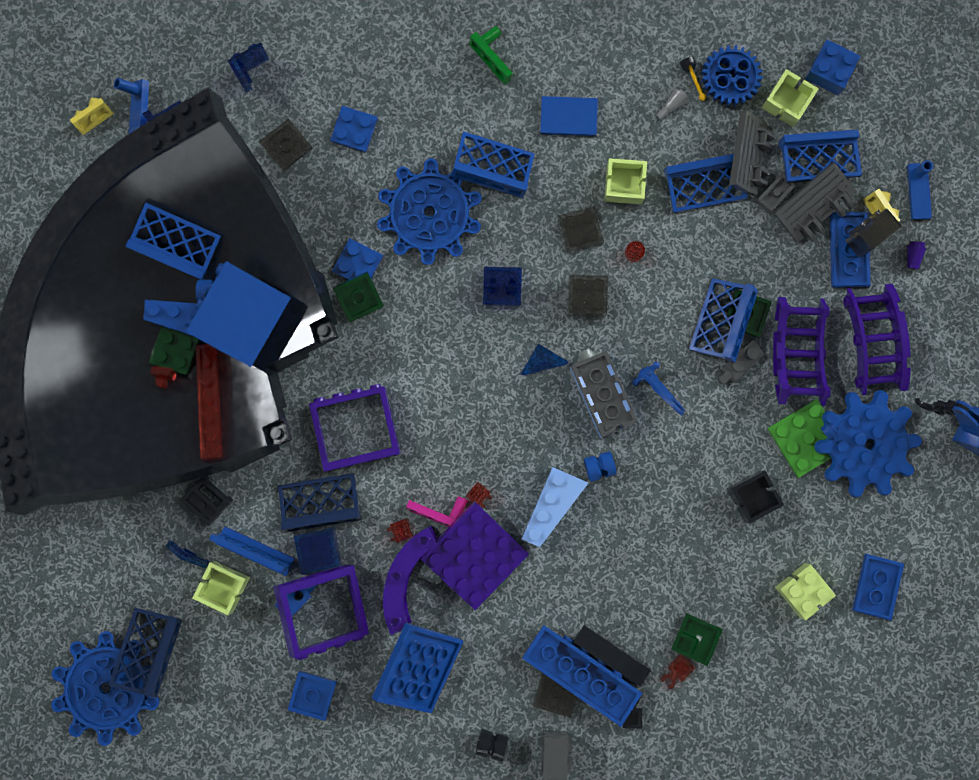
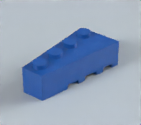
(169, 314)

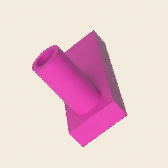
(457, 510)

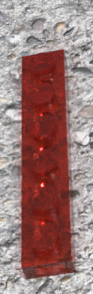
(209, 402)

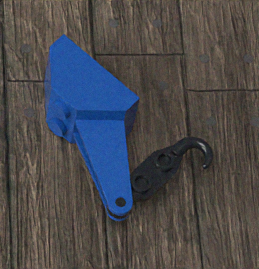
(967, 416)

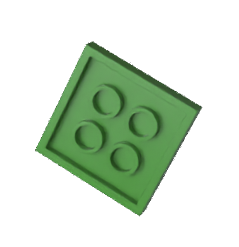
(797, 437)

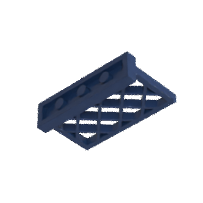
(319, 519)
(161, 658)

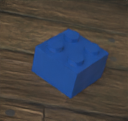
(832, 67)

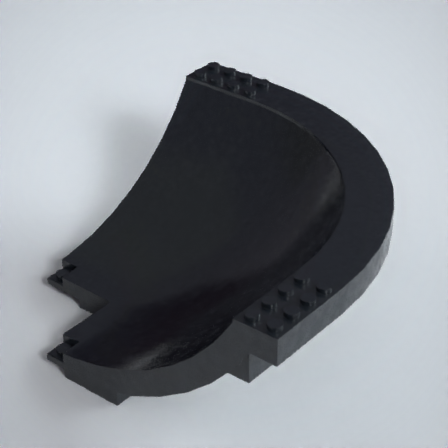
(73, 334)

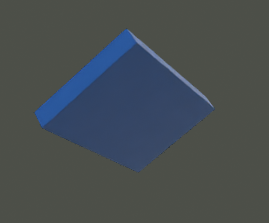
(569, 116)
(878, 587)

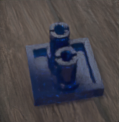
(502, 286)

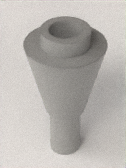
(675, 101)

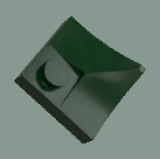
(697, 639)

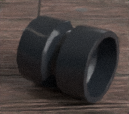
(491, 745)

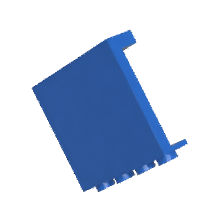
(237, 313)

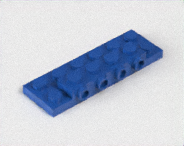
(582, 675)

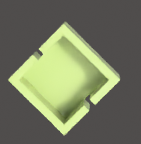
(789, 101)
(623, 181)
(222, 589)
(806, 591)

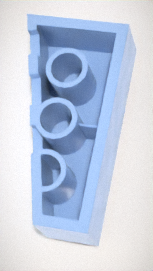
(554, 501)

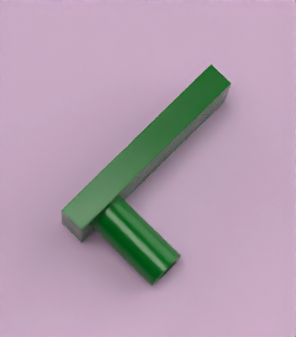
(481, 48)

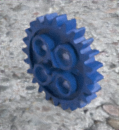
(732, 59)

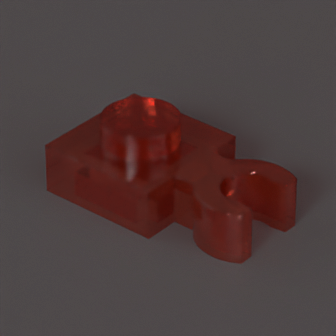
(680, 669)

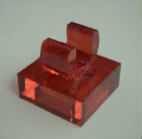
(162, 375)
(478, 494)
(400, 530)

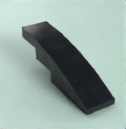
(612, 655)

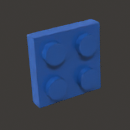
(354, 129)
(356, 260)
(312, 695)

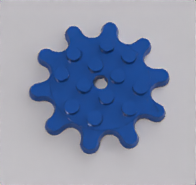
(428, 191)
(849, 452)
(88, 701)

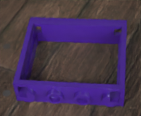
(340, 398)
(285, 614)

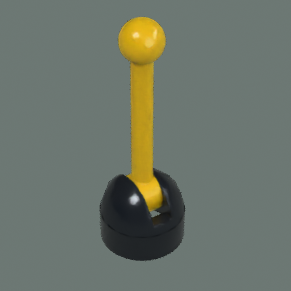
(688, 65)

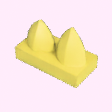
(91, 116)
(879, 201)

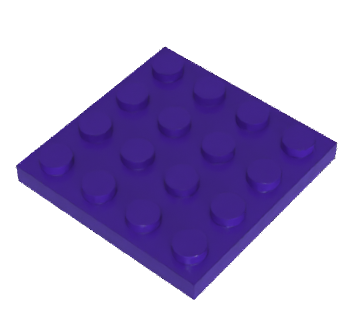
(474, 555)

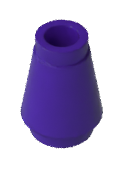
(915, 254)

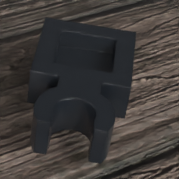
(635, 718)

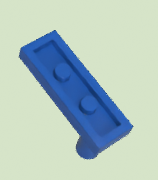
(139, 100)
(919, 190)

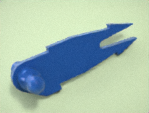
(649, 375)

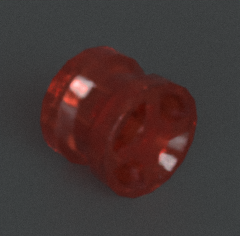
(636, 248)

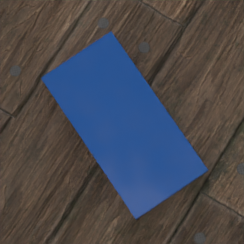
(846, 266)

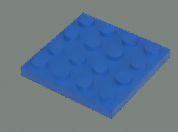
(417, 668)

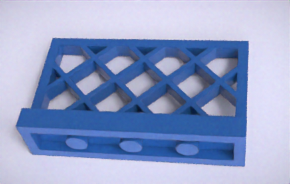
(815, 140)
(698, 167)
(492, 179)
(168, 257)
(739, 323)
(253, 550)

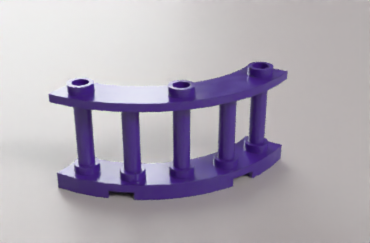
(898, 335)
(780, 352)
(398, 576)

